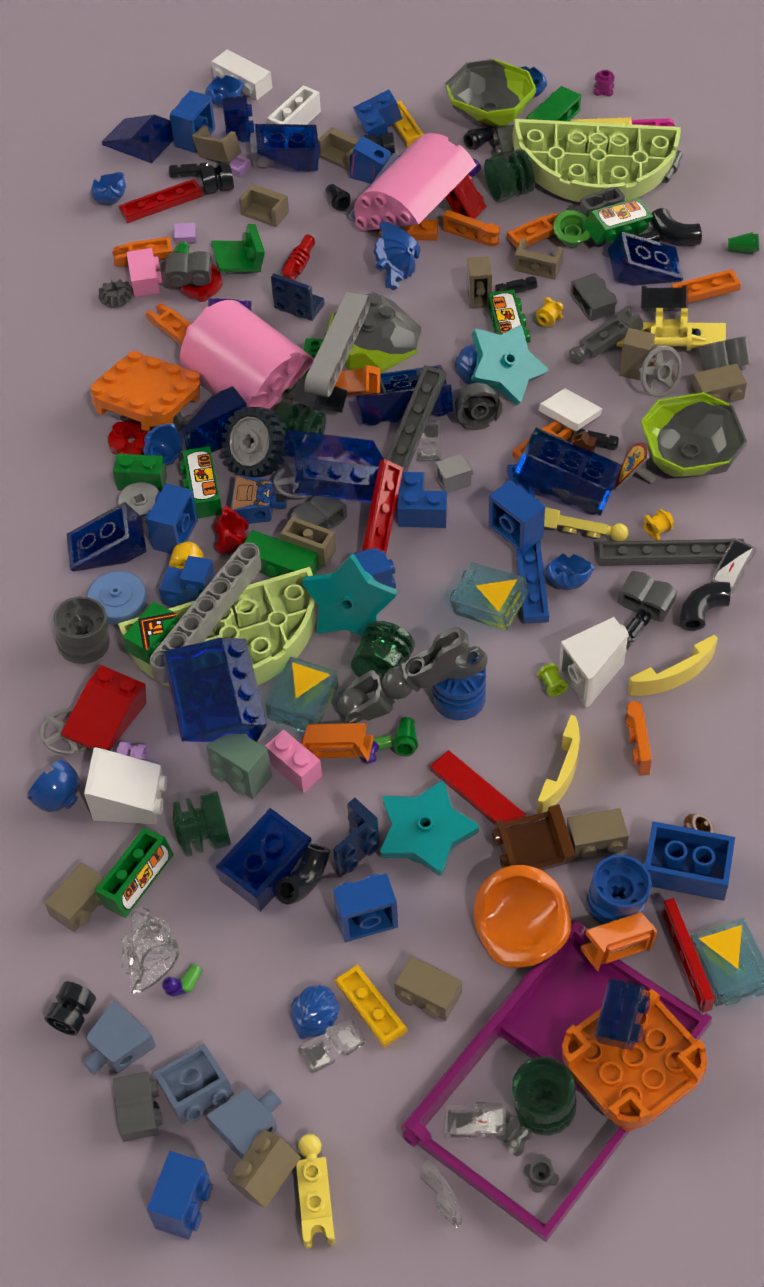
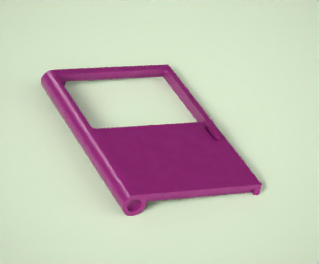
(535, 1021)

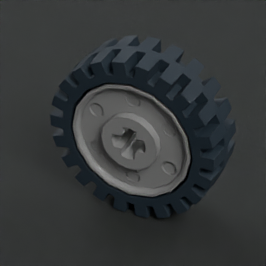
(255, 441)

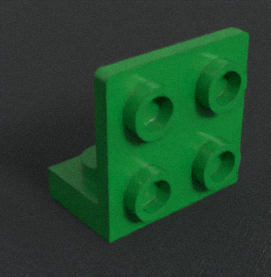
(240, 255)

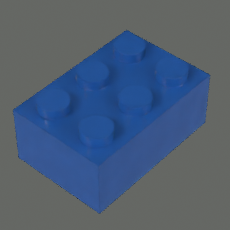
(689, 860)

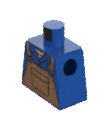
(256, 499)

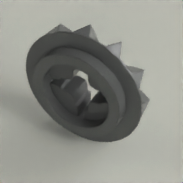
(108, 298)

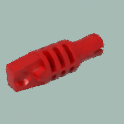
(298, 258)

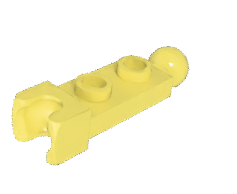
(553, 519)
(314, 1191)

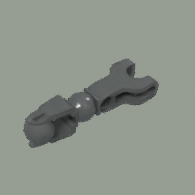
(423, 670)

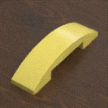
(650, 683)
(552, 790)

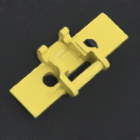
(681, 333)

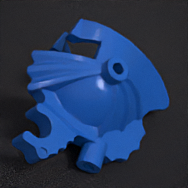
(395, 254)

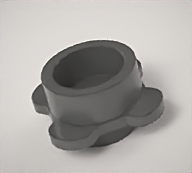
(542, 1165)

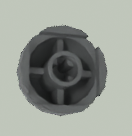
(477, 406)

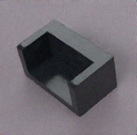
(667, 298)
(333, 403)

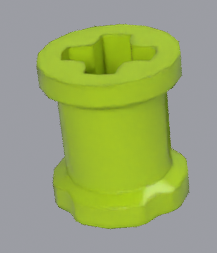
(552, 680)

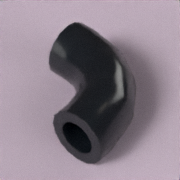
(675, 231)
(700, 601)
(305, 875)

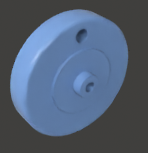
(120, 594)

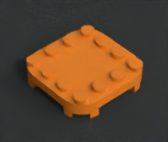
(145, 389)
(638, 1083)

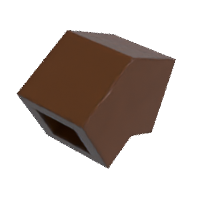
(584, 440)

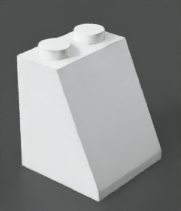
(593, 658)
(124, 788)

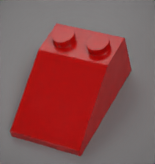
(105, 709)

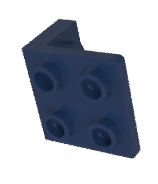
(295, 297)
(361, 841)

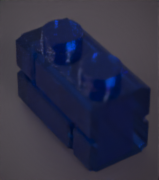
(237, 116)
(622, 1014)

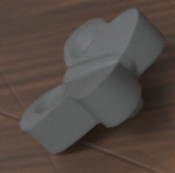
(515, 1136)

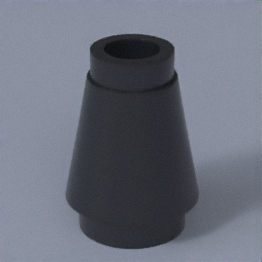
(477, 137)
(338, 197)

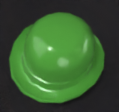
(570, 229)

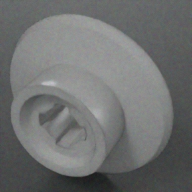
(139, 496)

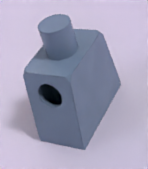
(117, 1041)
(243, 1119)

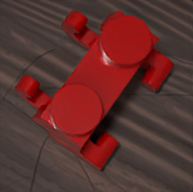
(230, 531)

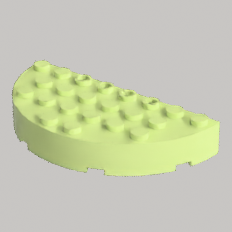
(591, 157)
(272, 617)

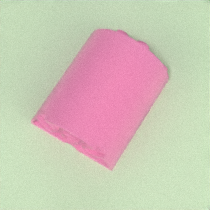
(413, 183)
(242, 351)

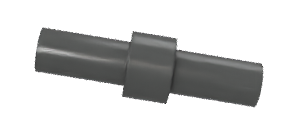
(674, 167)

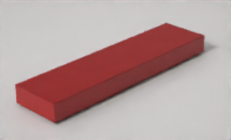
(161, 200)
(383, 506)
(475, 789)
(688, 955)

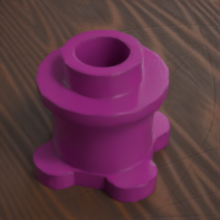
(604, 83)

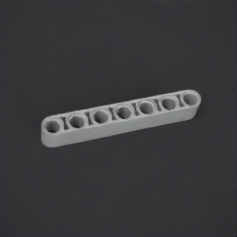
(337, 344)
(210, 605)

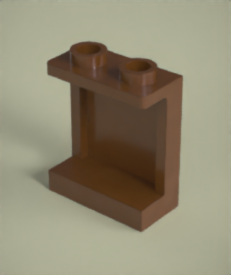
(535, 840)

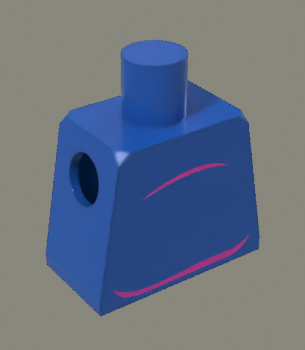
(367, 160)

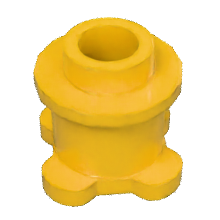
(551, 311)
(658, 523)

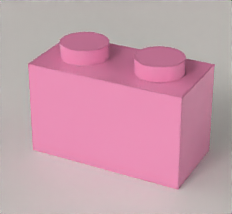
(143, 272)
(294, 761)

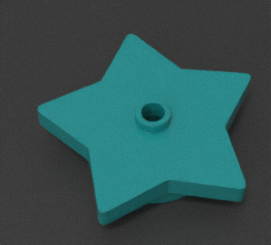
(505, 362)
(348, 597)
(425, 828)

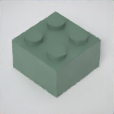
(240, 763)

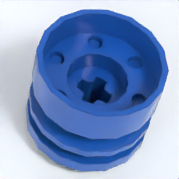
(460, 697)
(618, 889)

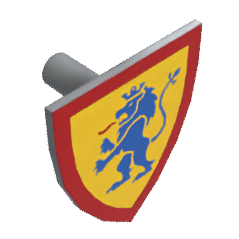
(635, 463)

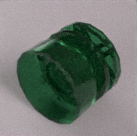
(509, 175)
(301, 418)
(382, 648)
(201, 823)
(546, 1080)

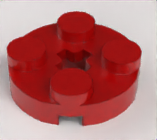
(203, 292)
(122, 433)

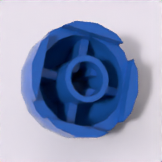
(55, 789)

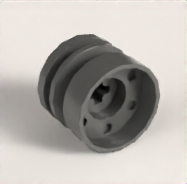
(81, 630)

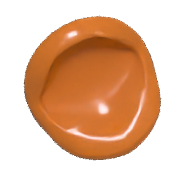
(521, 916)

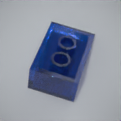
(141, 137)
(289, 145)
(643, 261)
(208, 424)
(107, 539)
(263, 858)

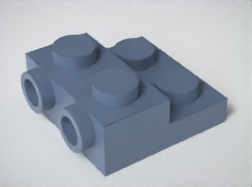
(194, 1084)

